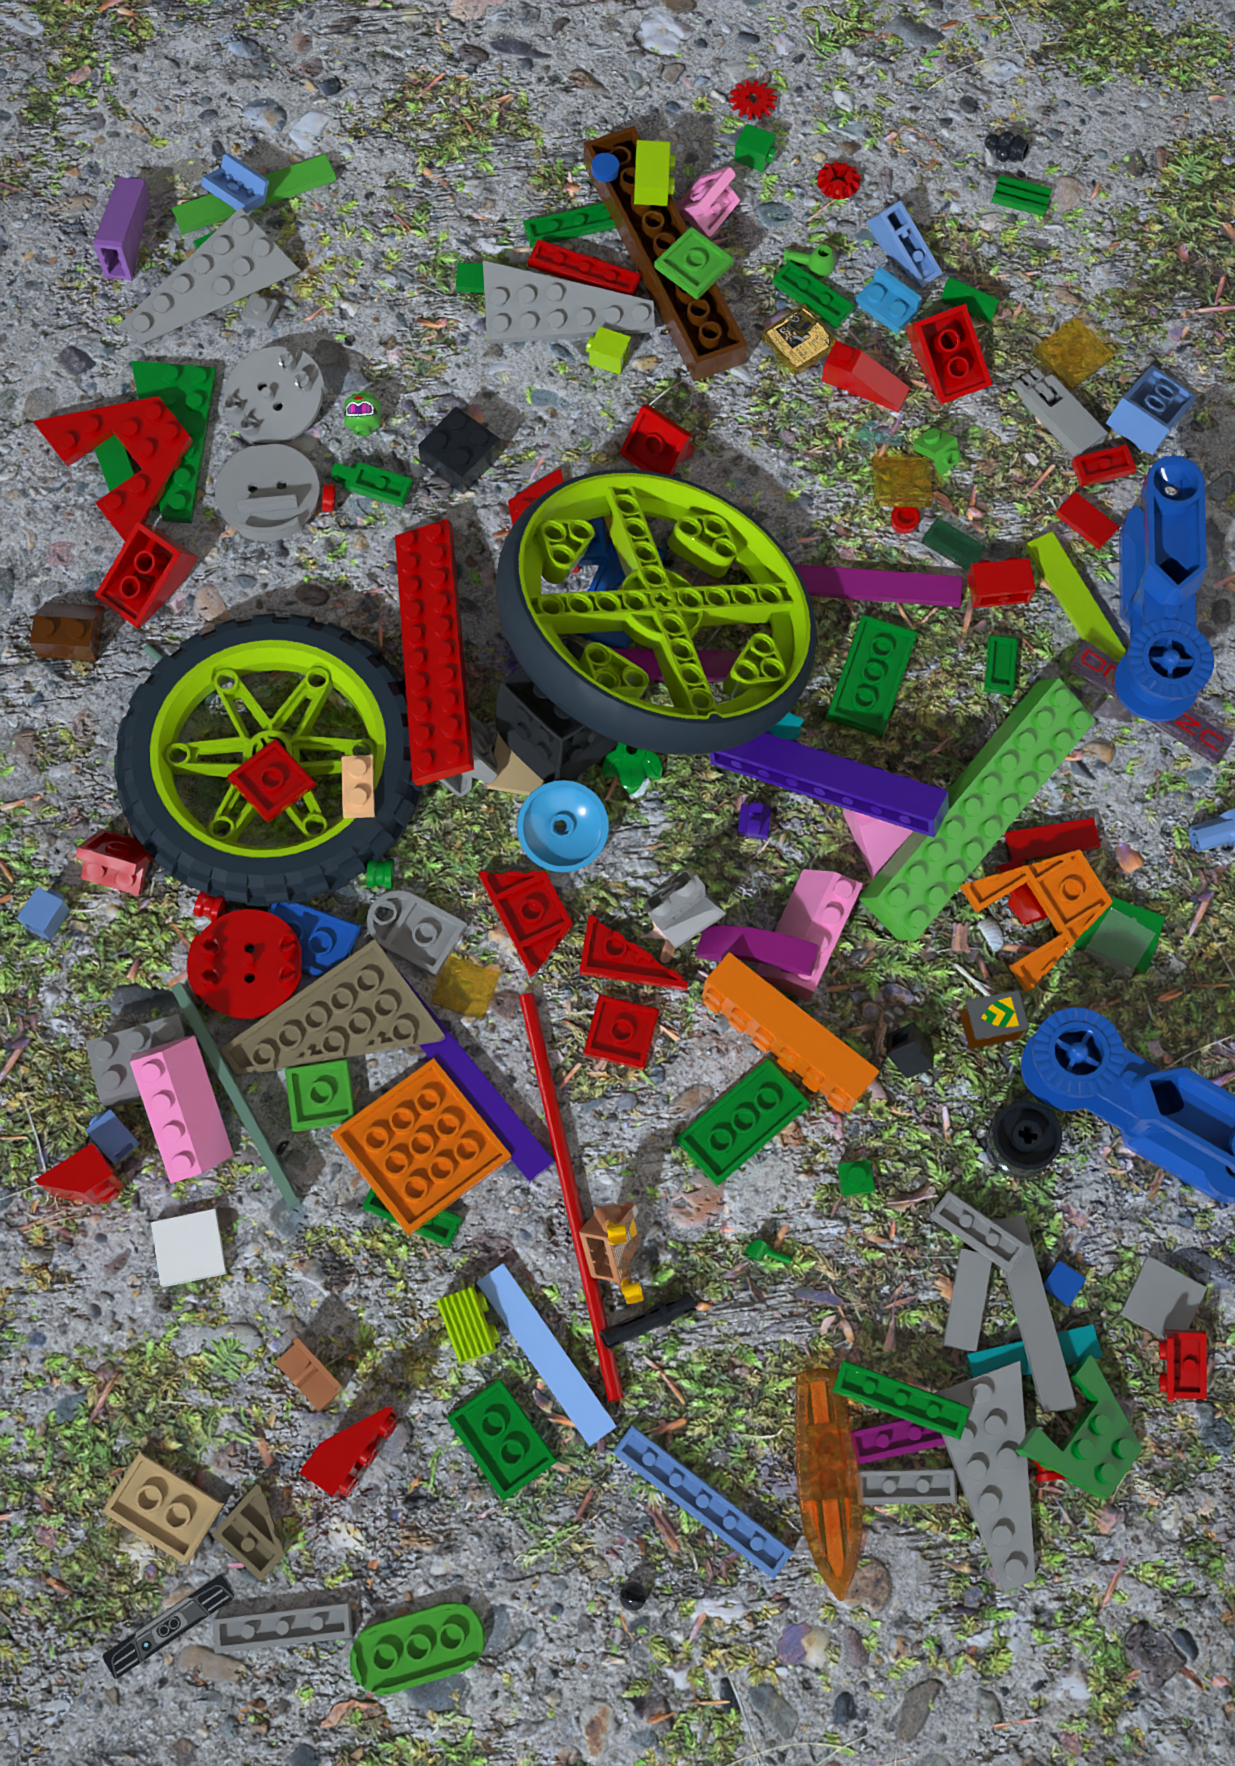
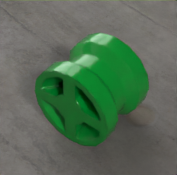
(380, 873)

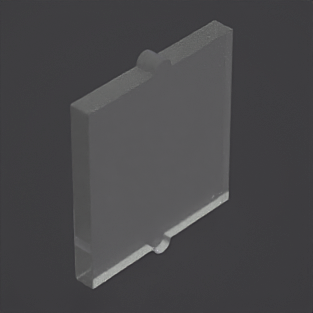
(1119, 942)

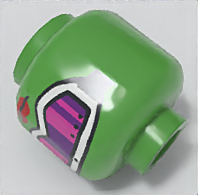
(362, 413)

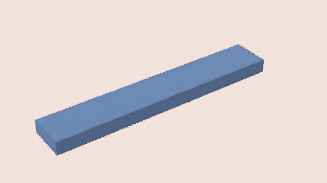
(703, 1502)

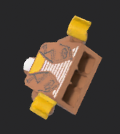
(609, 1246)

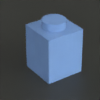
(44, 912)
(111, 1136)

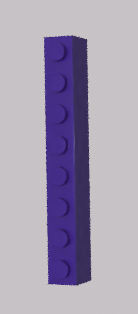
(839, 782)

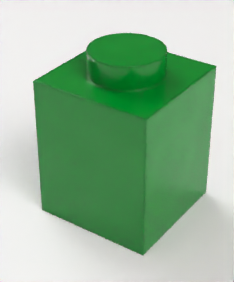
(755, 148)

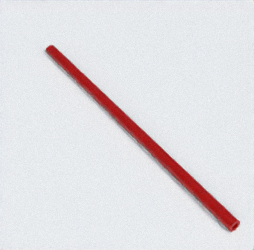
(569, 1191)

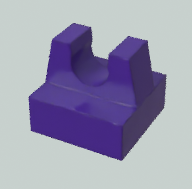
(754, 821)

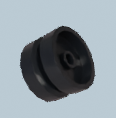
(1006, 1138)

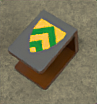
(994, 1020)

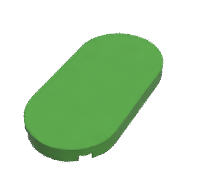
(417, 1648)

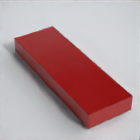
(1052, 840)

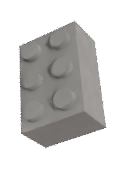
(112, 1055)

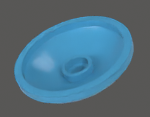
(584, 831)

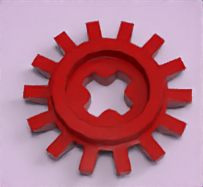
(745, 105)

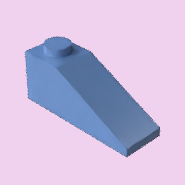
(904, 243)

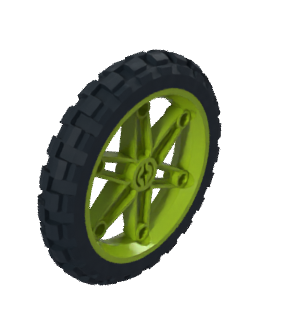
(221, 656)

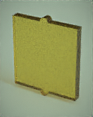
(465, 988)

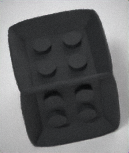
(544, 734)

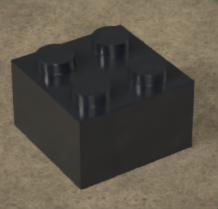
(459, 450)

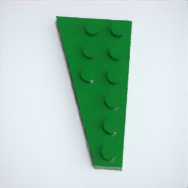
(189, 397)

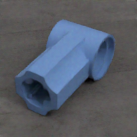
(1213, 832)

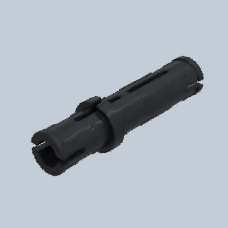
(660, 1315)

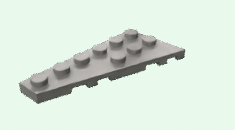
(220, 272)
(542, 307)
(993, 1472)

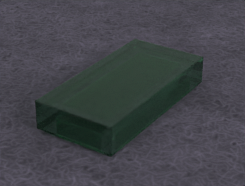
(953, 544)

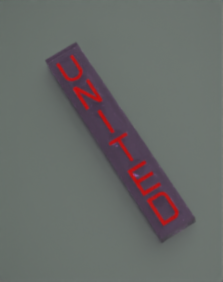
(1187, 729)

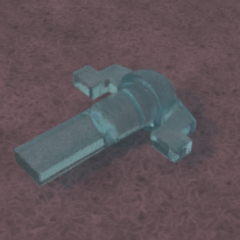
(865, 436)

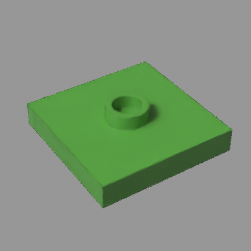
(694, 263)
(320, 1095)

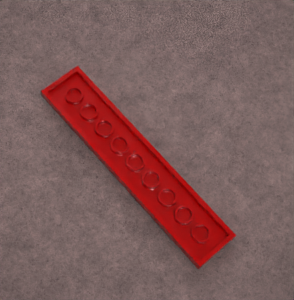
(433, 653)

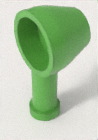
(815, 263)

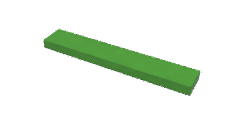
(282, 185)

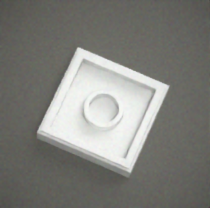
(188, 1248)

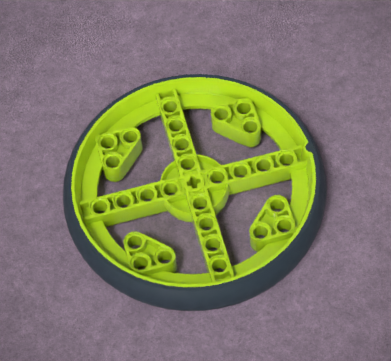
(655, 611)

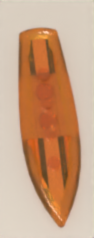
(827, 1478)

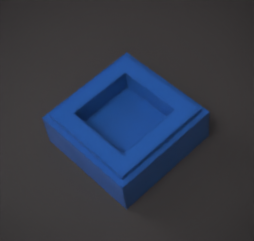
(1063, 1283)

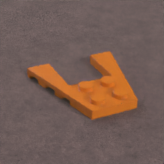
(1067, 894)

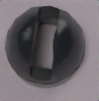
(631, 1604)

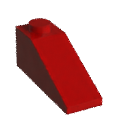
(863, 376)

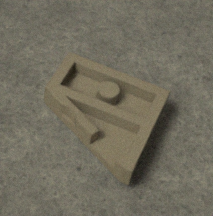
(252, 1534)

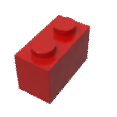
(1000, 582)

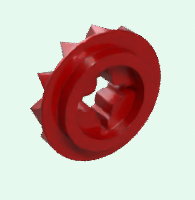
(838, 189)

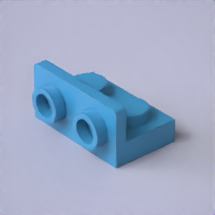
(889, 300)

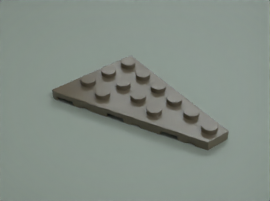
(344, 1014)

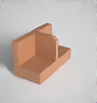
(309, 1375)

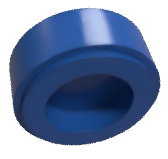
(605, 167)

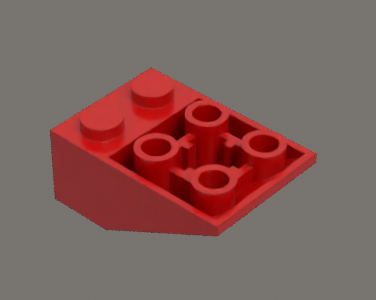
(342, 1456)

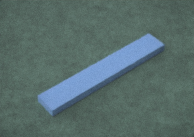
(546, 1355)

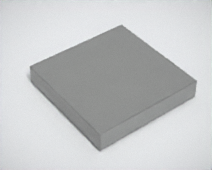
(1162, 1298)

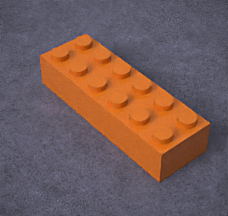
(788, 1034)

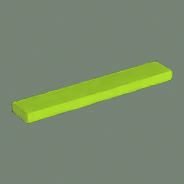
(1074, 595)

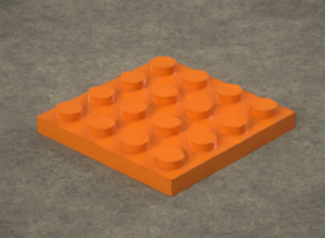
(421, 1146)

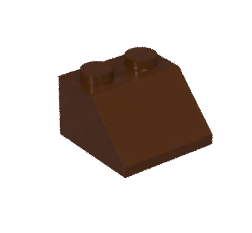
(67, 631)

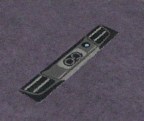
(168, 1627)

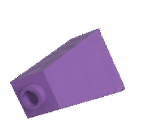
(122, 228)

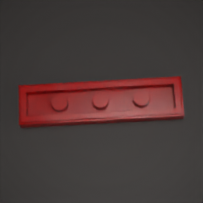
(583, 268)

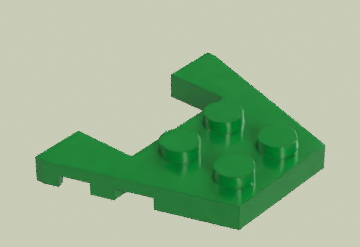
(1099, 1445)

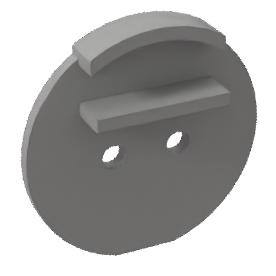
(290, 380)
(269, 511)

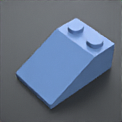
(1151, 410)

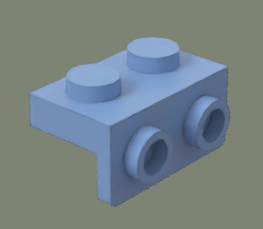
(237, 184)

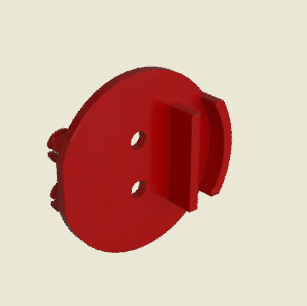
(220, 964)

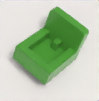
(939, 447)

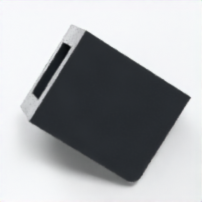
(910, 1050)

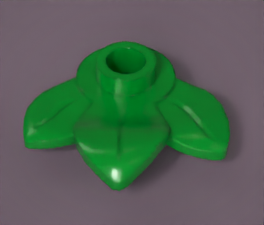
(631, 767)

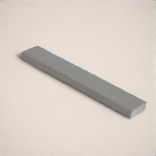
(1037, 1326)

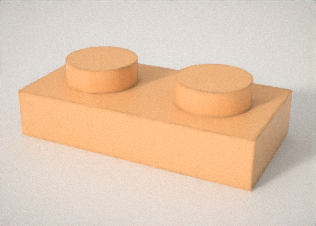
(358, 786)

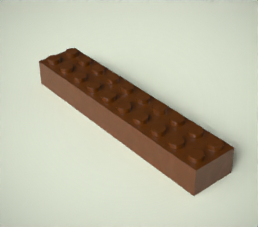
(699, 328)

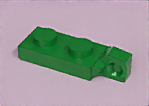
(373, 483)

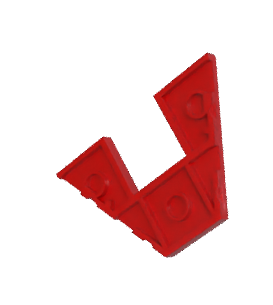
(146, 432)

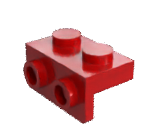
(1184, 1364)

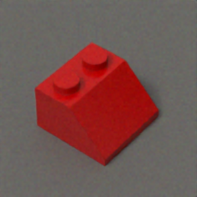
(83, 1178)

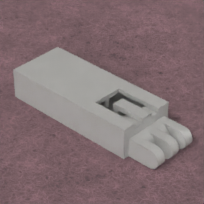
(1066, 418)

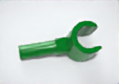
(758, 1248)

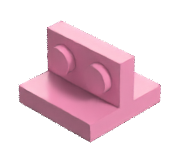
(709, 201)

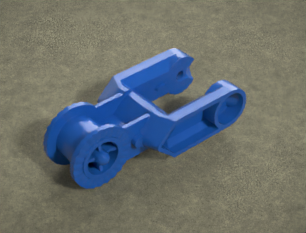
(1158, 583)
(1160, 1113)

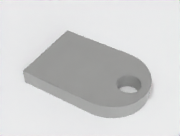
(416, 932)

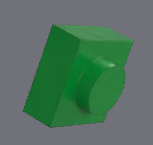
(855, 1178)

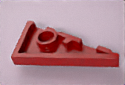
(614, 958)

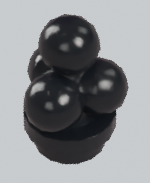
(1008, 146)

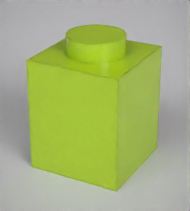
(608, 350)

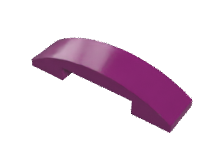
(758, 946)

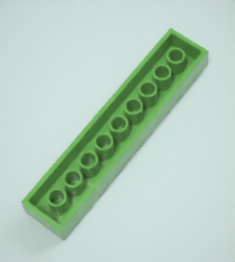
(981, 808)

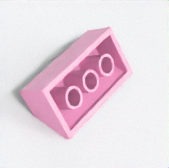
(817, 915)
(181, 1108)

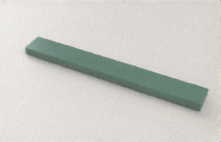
(236, 1095)

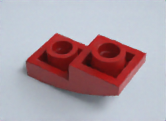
(1022, 899)

